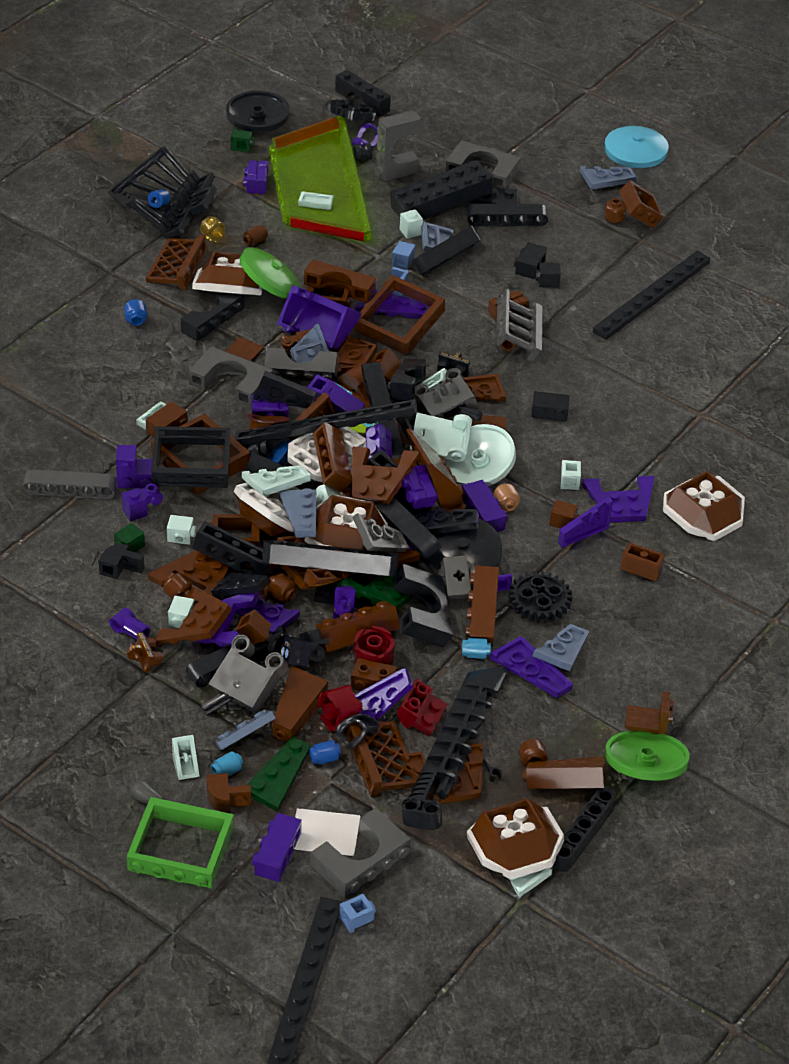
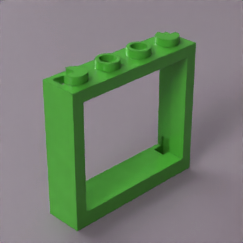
(185, 815)

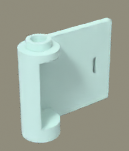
(445, 436)

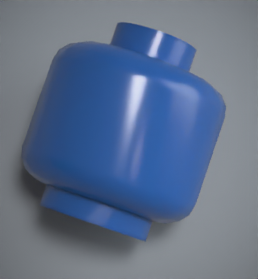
(135, 312)

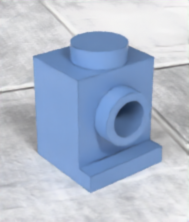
(356, 912)

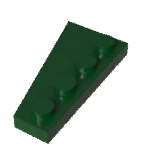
(275, 778)

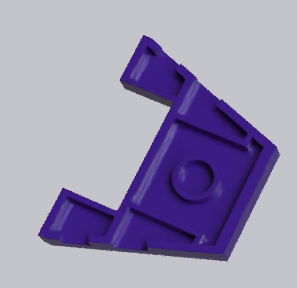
(626, 505)
(236, 602)

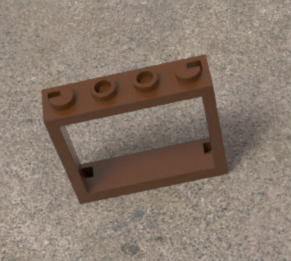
(389, 339)
(239, 454)

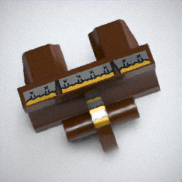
(142, 652)

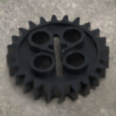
(351, 110)
(540, 596)

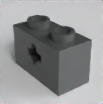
(450, 567)

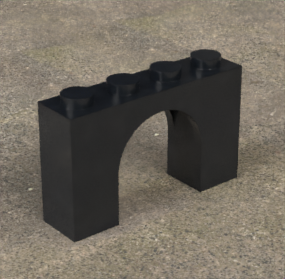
(430, 590)

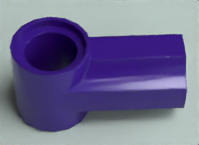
(127, 622)

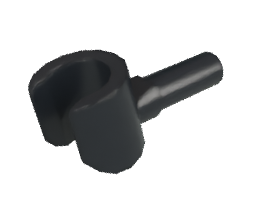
(492, 770)

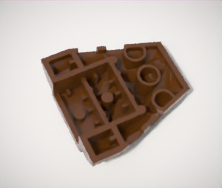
(311, 577)

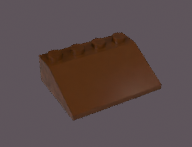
(444, 483)

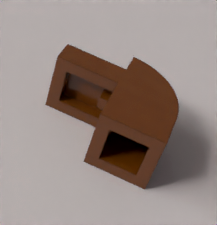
(354, 380)
(223, 796)

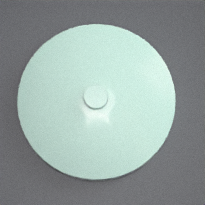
(488, 456)

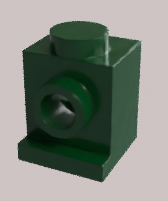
(241, 140)

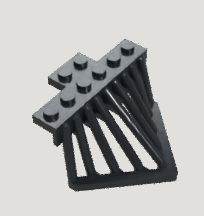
(187, 200)

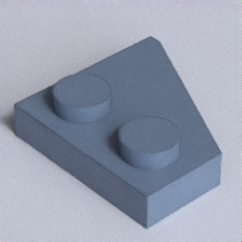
(309, 346)

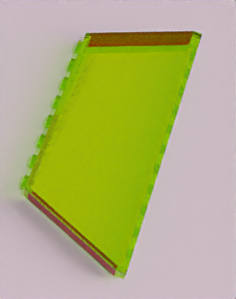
(322, 163)

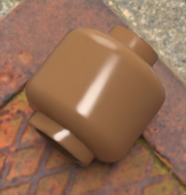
(507, 497)

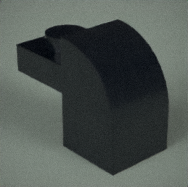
(118, 558)

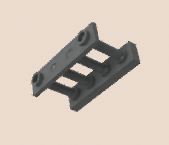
(533, 325)

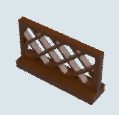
(189, 263)
(366, 758)

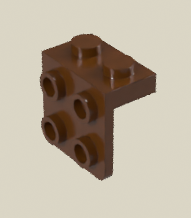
(650, 719)

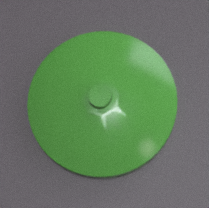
(268, 271)
(647, 755)

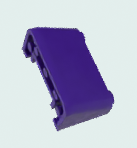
(306, 309)

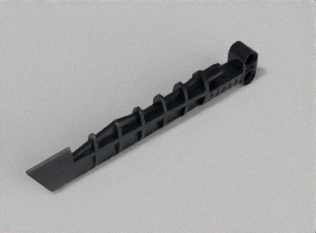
(443, 761)

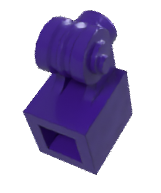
(136, 501)

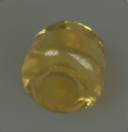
(212, 228)

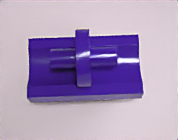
(344, 601)

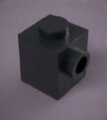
(548, 275)

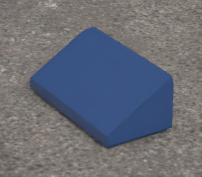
(280, 452)

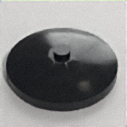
(257, 111)
(479, 545)

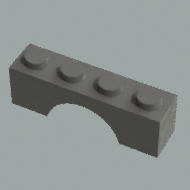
(324, 364)

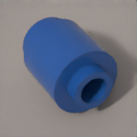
(158, 198)
(325, 752)

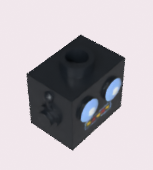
(296, 651)

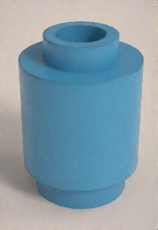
(476, 648)
(229, 763)

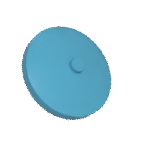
(636, 147)

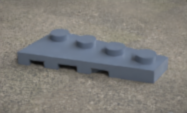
(301, 510)

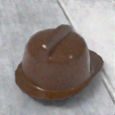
(257, 421)

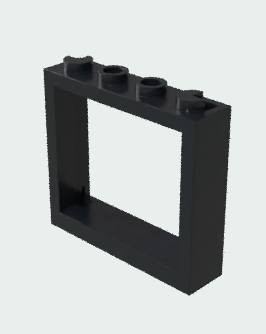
(191, 476)

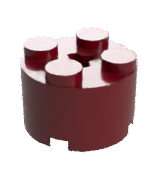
(374, 645)
(338, 705)

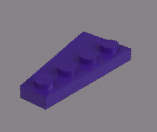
(399, 305)

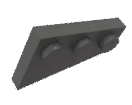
(379, 537)

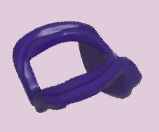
(358, 140)

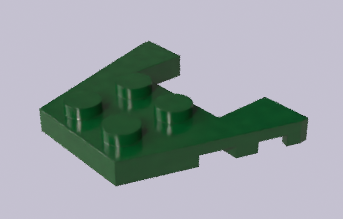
(378, 590)

